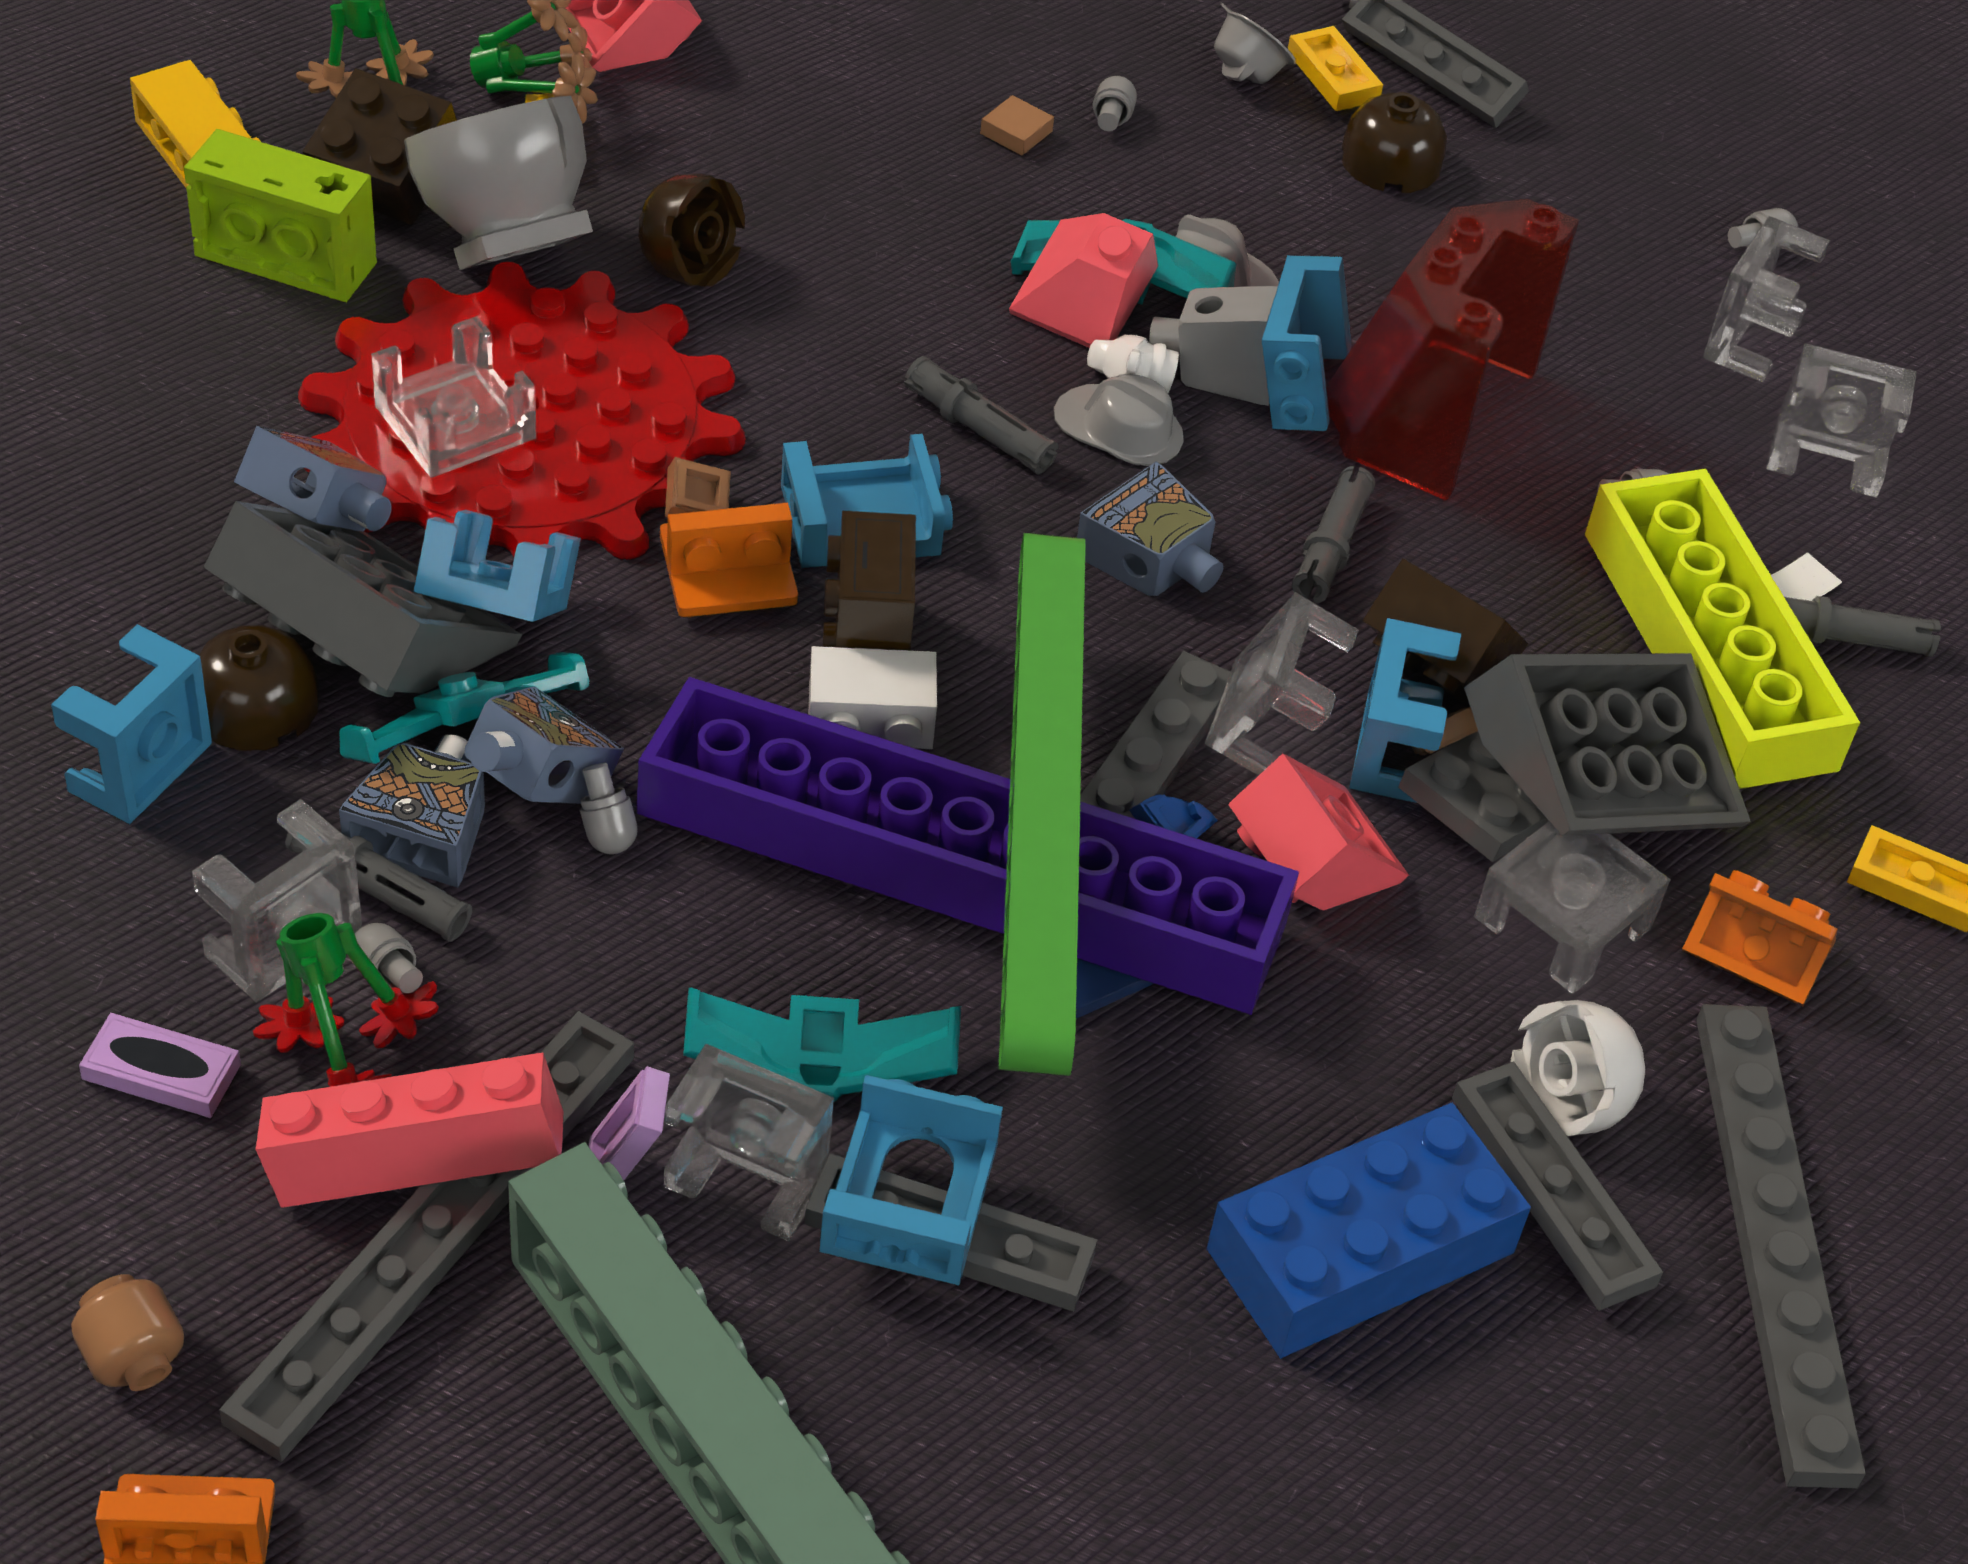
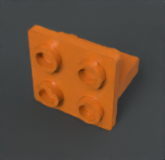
(730, 559)
(1761, 937)
(185, 1520)

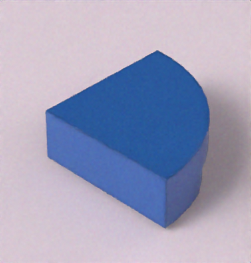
(1175, 815)

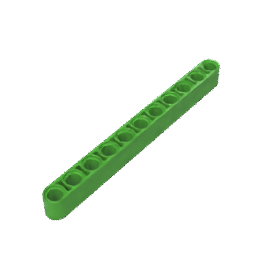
(1044, 811)

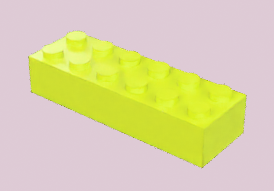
(1707, 593)

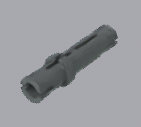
(962, 402)
(1328, 547)
(1865, 627)
(440, 911)

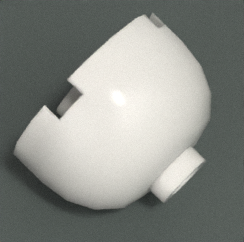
(1581, 1064)

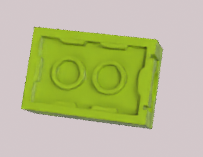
(281, 215)

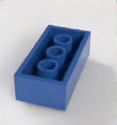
(1366, 1229)

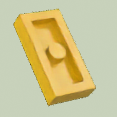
(1334, 68)
(1913, 877)

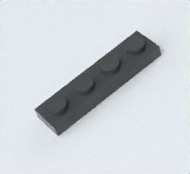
(1437, 57)
(1159, 737)
(1558, 1186)
(1005, 1246)

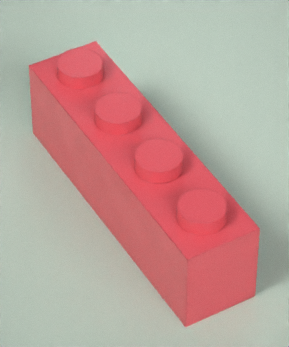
(410, 1130)

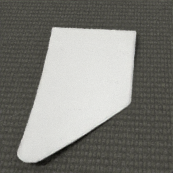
(1805, 579)

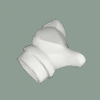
(1134, 356)

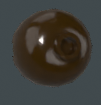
(1395, 143)
(691, 228)
(257, 687)

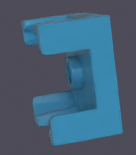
(457, 569)
(1400, 708)
(146, 735)

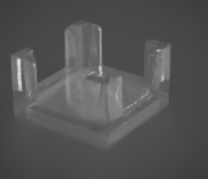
(1761, 297)
(456, 408)
(1844, 411)
(1267, 678)
(312, 882)
(1577, 893)
(753, 1123)

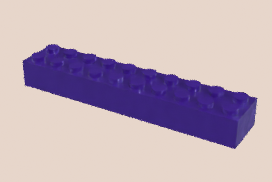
(940, 840)

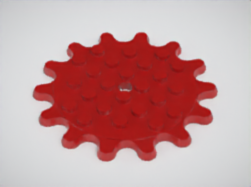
(607, 409)

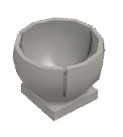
(504, 178)

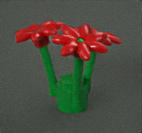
(315, 952)

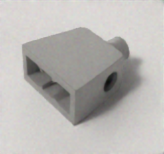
(1221, 340)

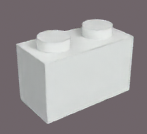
(876, 692)

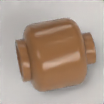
(127, 1332)

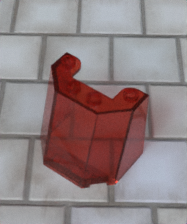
(1465, 300)

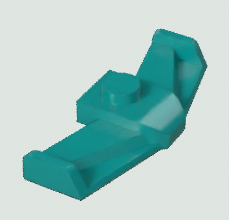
(1179, 268)
(457, 702)
(824, 1042)

